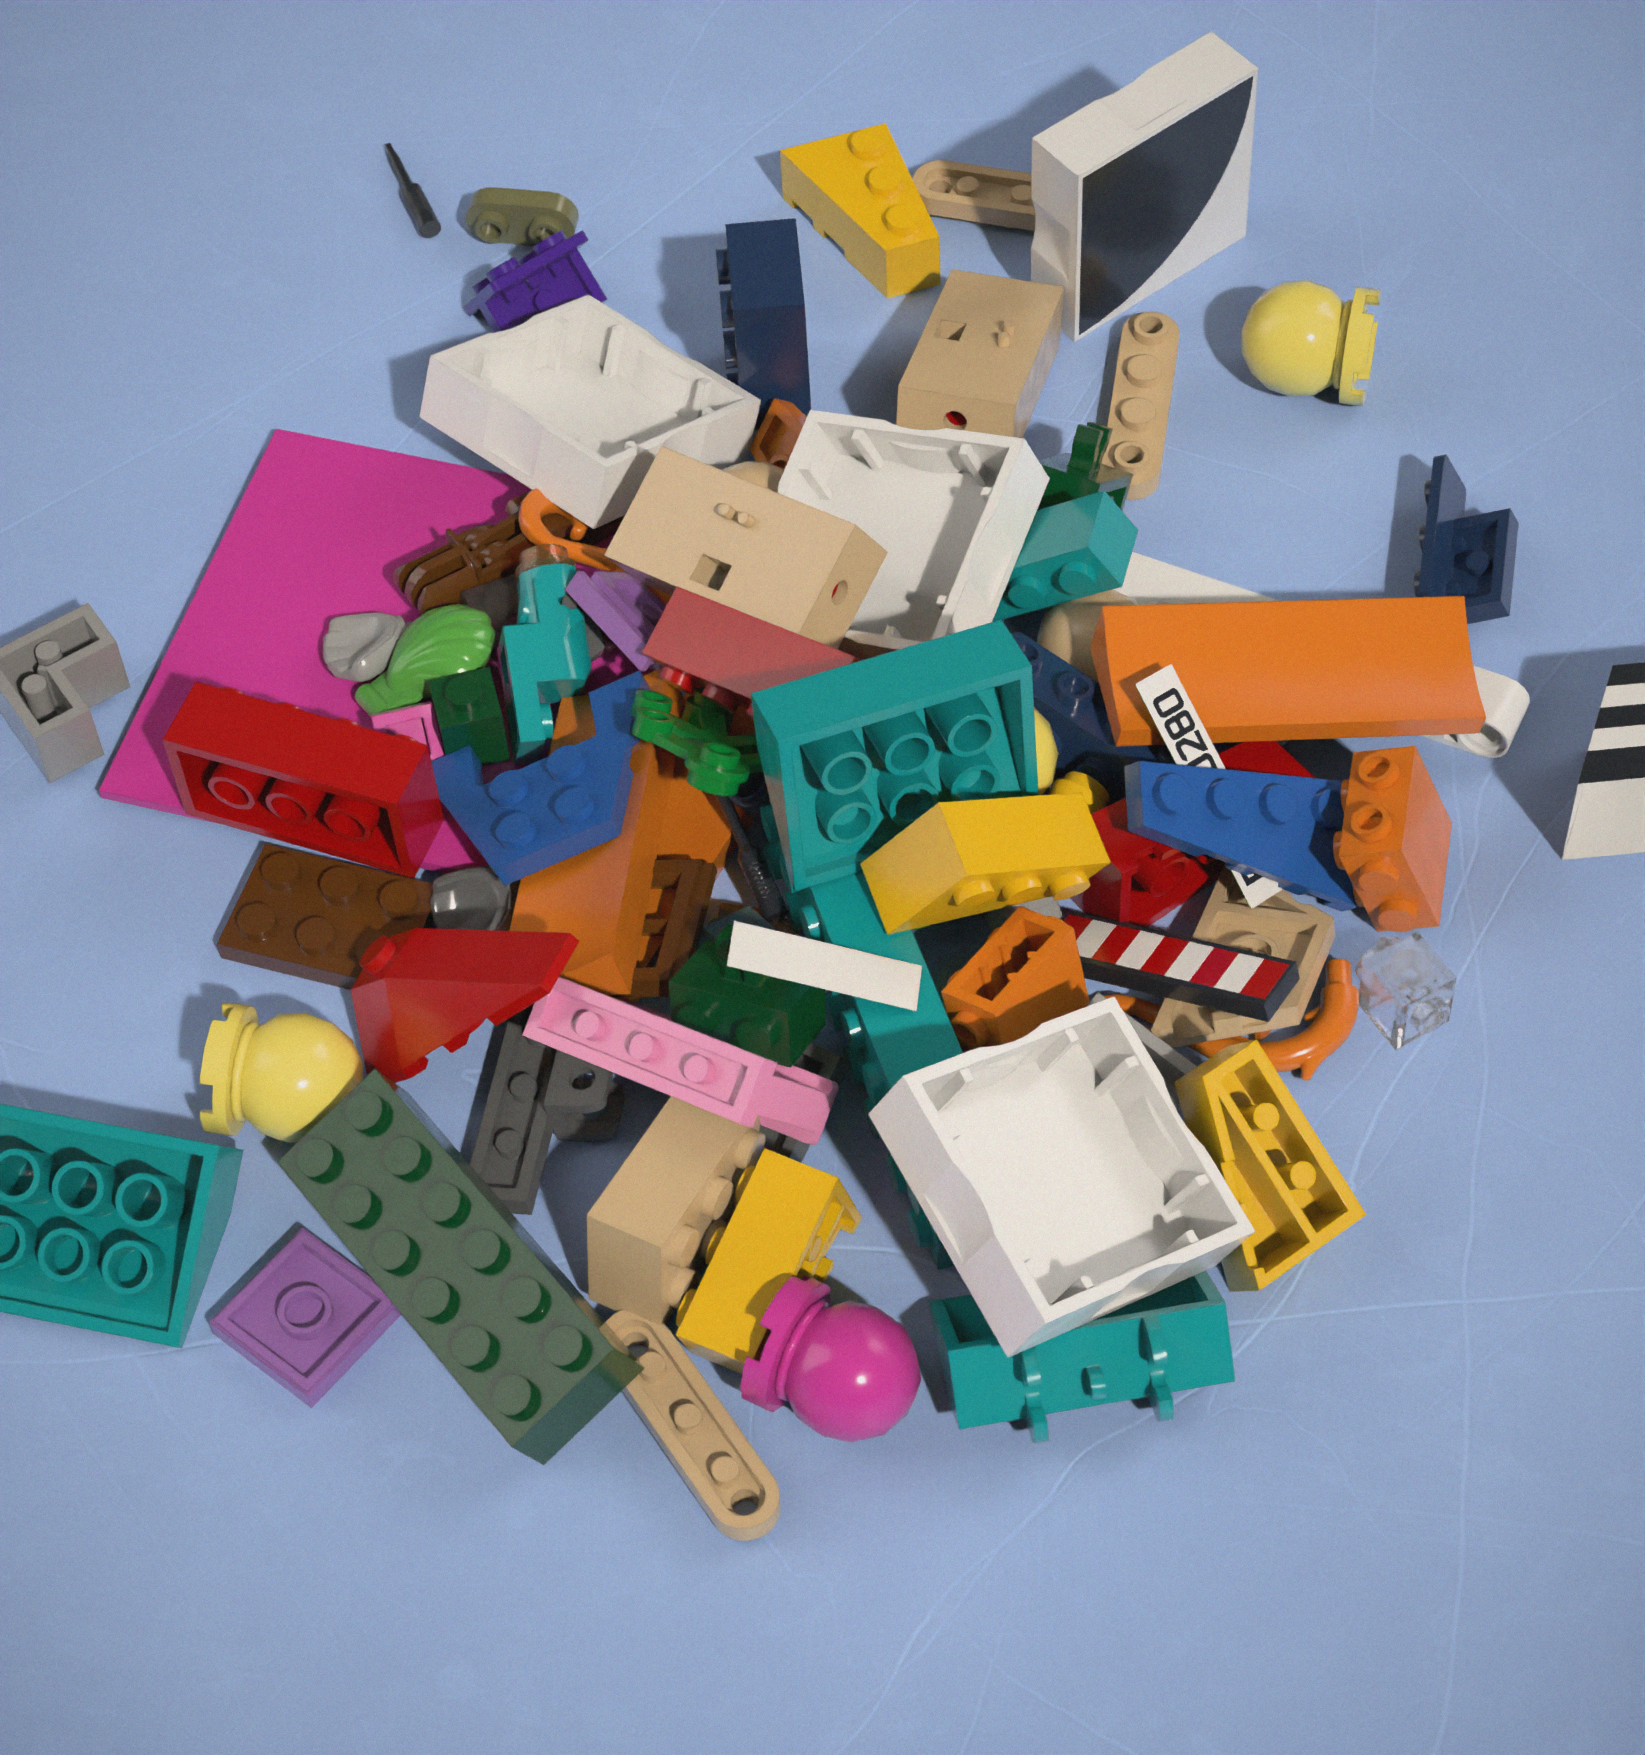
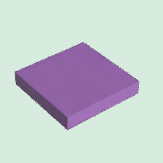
(305, 1317)

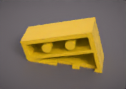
(868, 205)
(984, 858)
(1268, 1161)
(778, 1231)

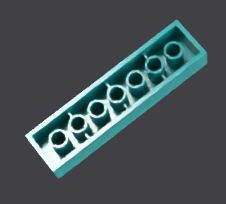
(881, 1037)

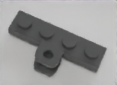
(528, 1098)

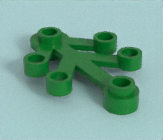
(699, 739)

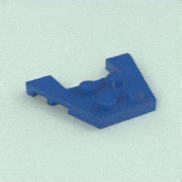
(553, 805)

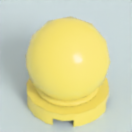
(1308, 338)
(275, 1072)

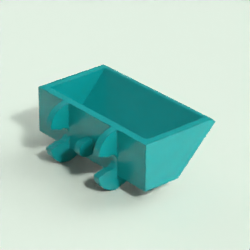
(1138, 1351)

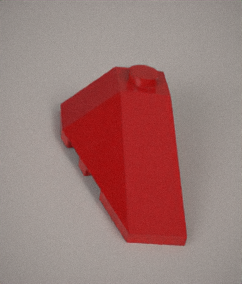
(442, 984)

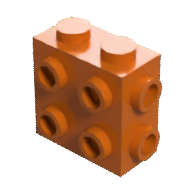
(1394, 839)
(1016, 981)

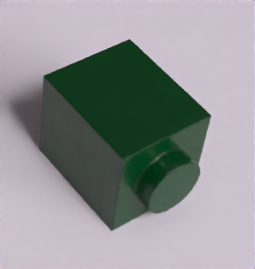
(470, 715)

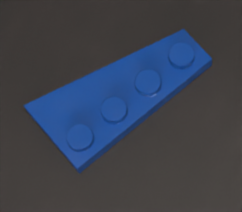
(1246, 819)

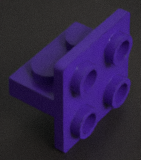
(541, 281)

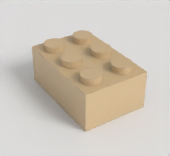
(664, 1207)

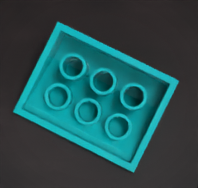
(888, 739)
(109, 1223)

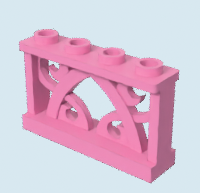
(681, 1061)

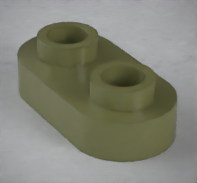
(520, 215)

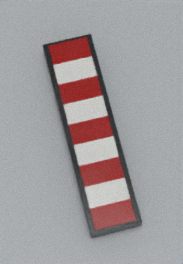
(1182, 967)

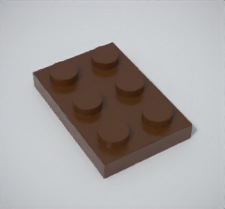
(319, 915)

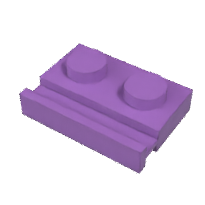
(621, 609)

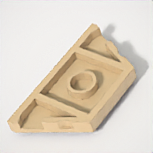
(1272, 928)

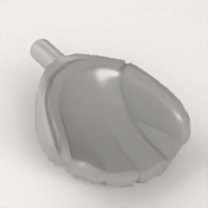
(362, 644)

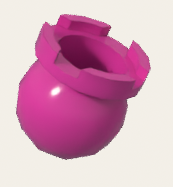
(837, 1365)

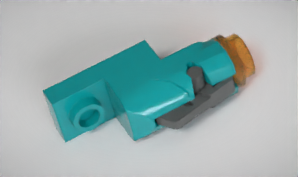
(547, 649)

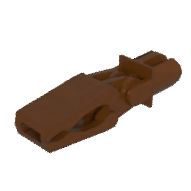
(479, 557)

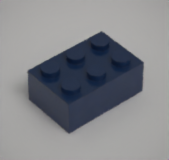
(766, 313)

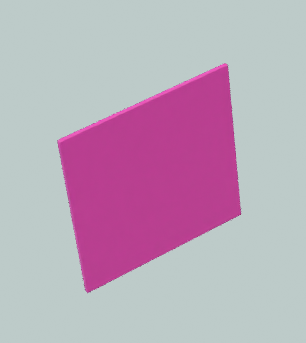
(307, 547)

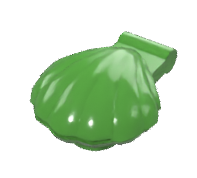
(431, 647)

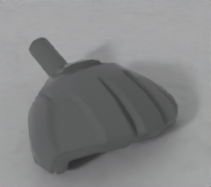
(473, 900)

